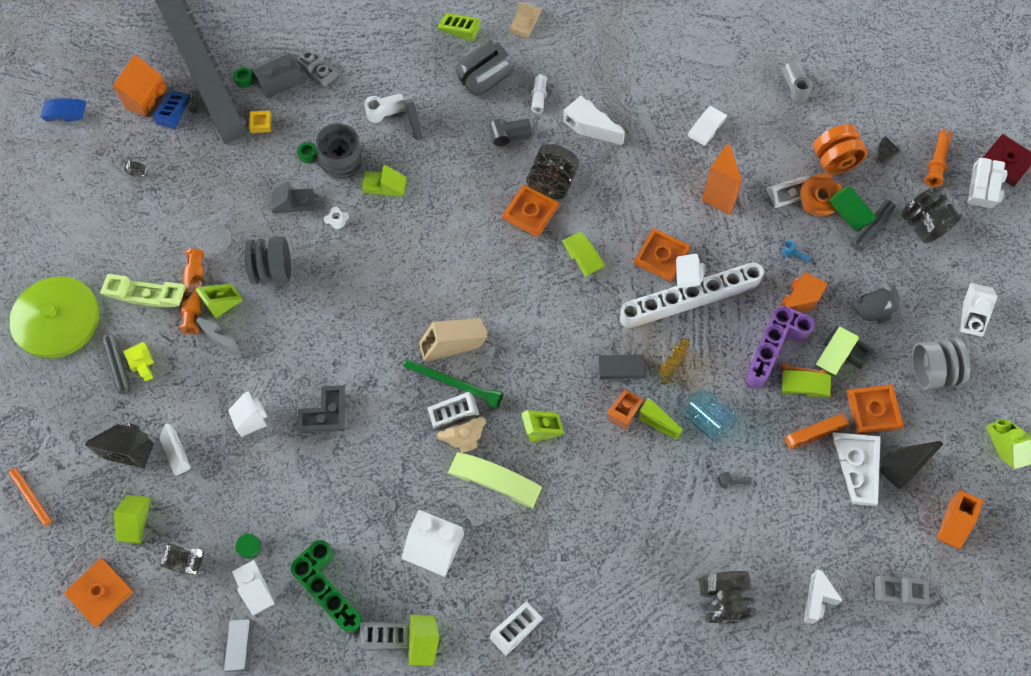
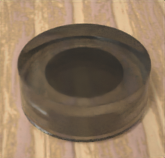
(135, 168)

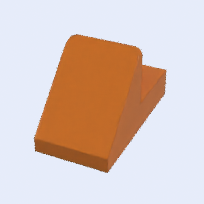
(624, 409)

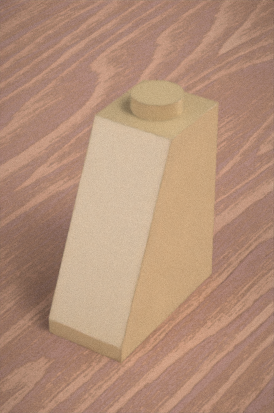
(452, 338)

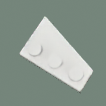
(860, 465)

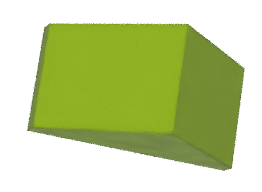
(219, 298)
(131, 518)
(422, 640)

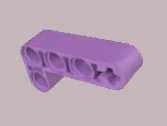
(771, 347)

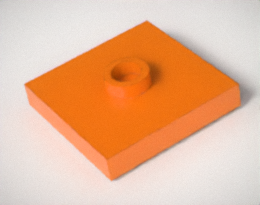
(530, 210)
(660, 254)
(875, 409)
(98, 592)

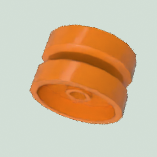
(840, 149)

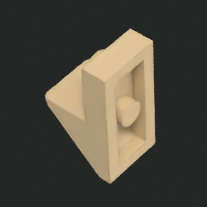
(525, 19)

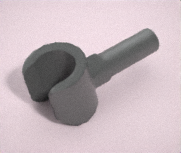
(726, 481)

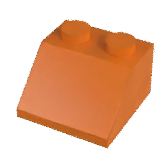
(139, 86)

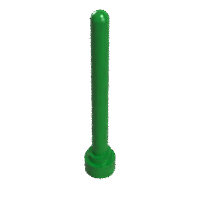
(492, 397)

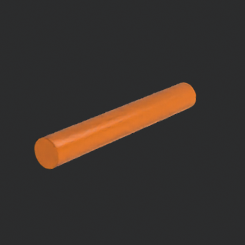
(30, 496)

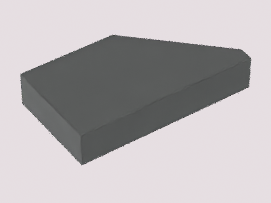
(413, 118)

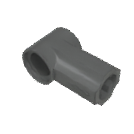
(503, 132)

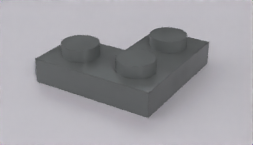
(328, 417)

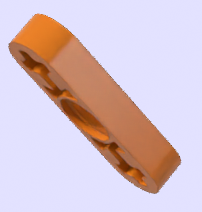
(816, 431)

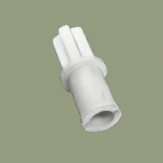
(539, 94)

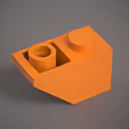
(805, 293)
(959, 519)

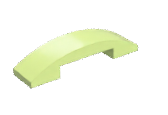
(142, 293)
(495, 478)

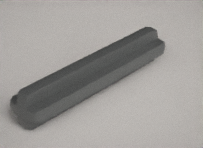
(868, 230)
(116, 364)

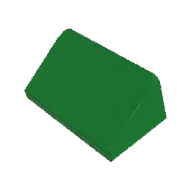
(852, 208)

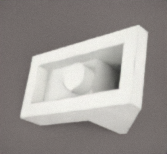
(689, 271)
(253, 588)
(819, 591)

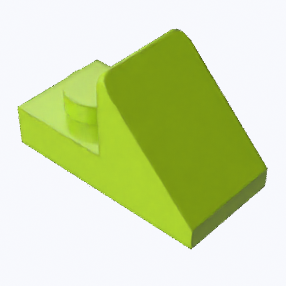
(385, 183)
(542, 425)

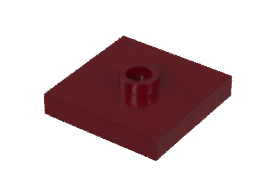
(1015, 156)

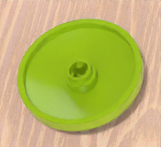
(54, 317)

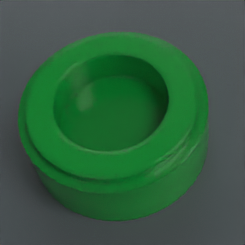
(243, 77)
(307, 152)
(248, 546)

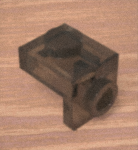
(182, 559)

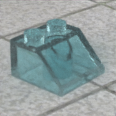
(709, 415)

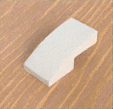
(707, 125)

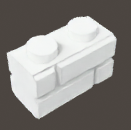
(987, 183)

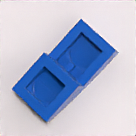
(63, 108)

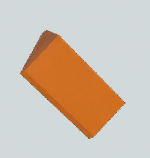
(723, 182)

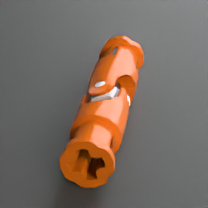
(191, 301)

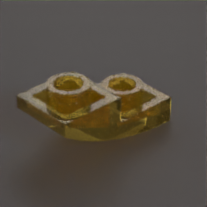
(673, 362)

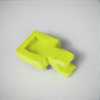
(139, 359)

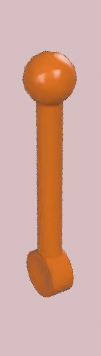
(784, 366)

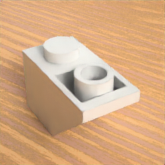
(977, 309)
(247, 414)

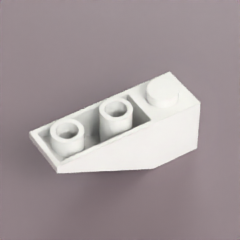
(589, 121)

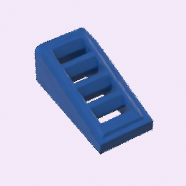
(161, 113)

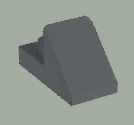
(292, 200)

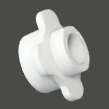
(336, 223)

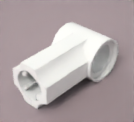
(378, 107)

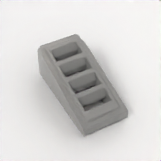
(376, 626)

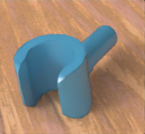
(792, 251)

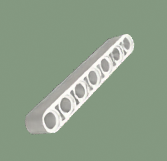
(684, 302)

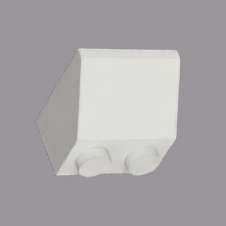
(432, 543)

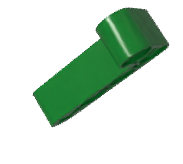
(329, 593)

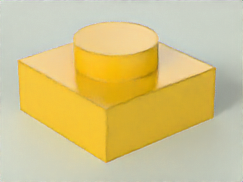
(260, 121)

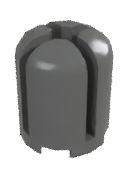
(483, 68)

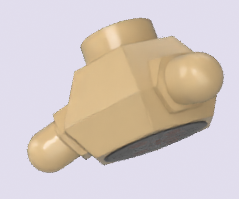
(463, 434)

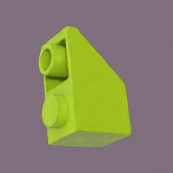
(1011, 443)

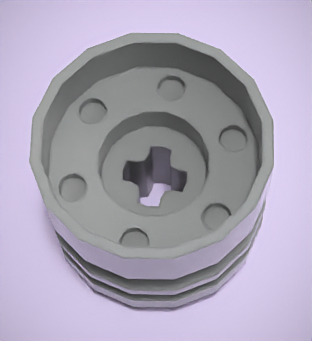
(941, 363)

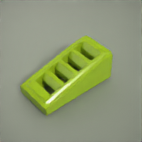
(464, 33)
(655, 417)

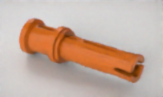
(938, 165)

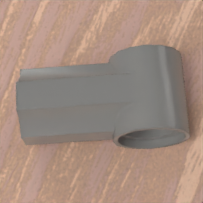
(797, 82)

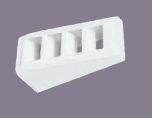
(455, 418)
(501, 642)

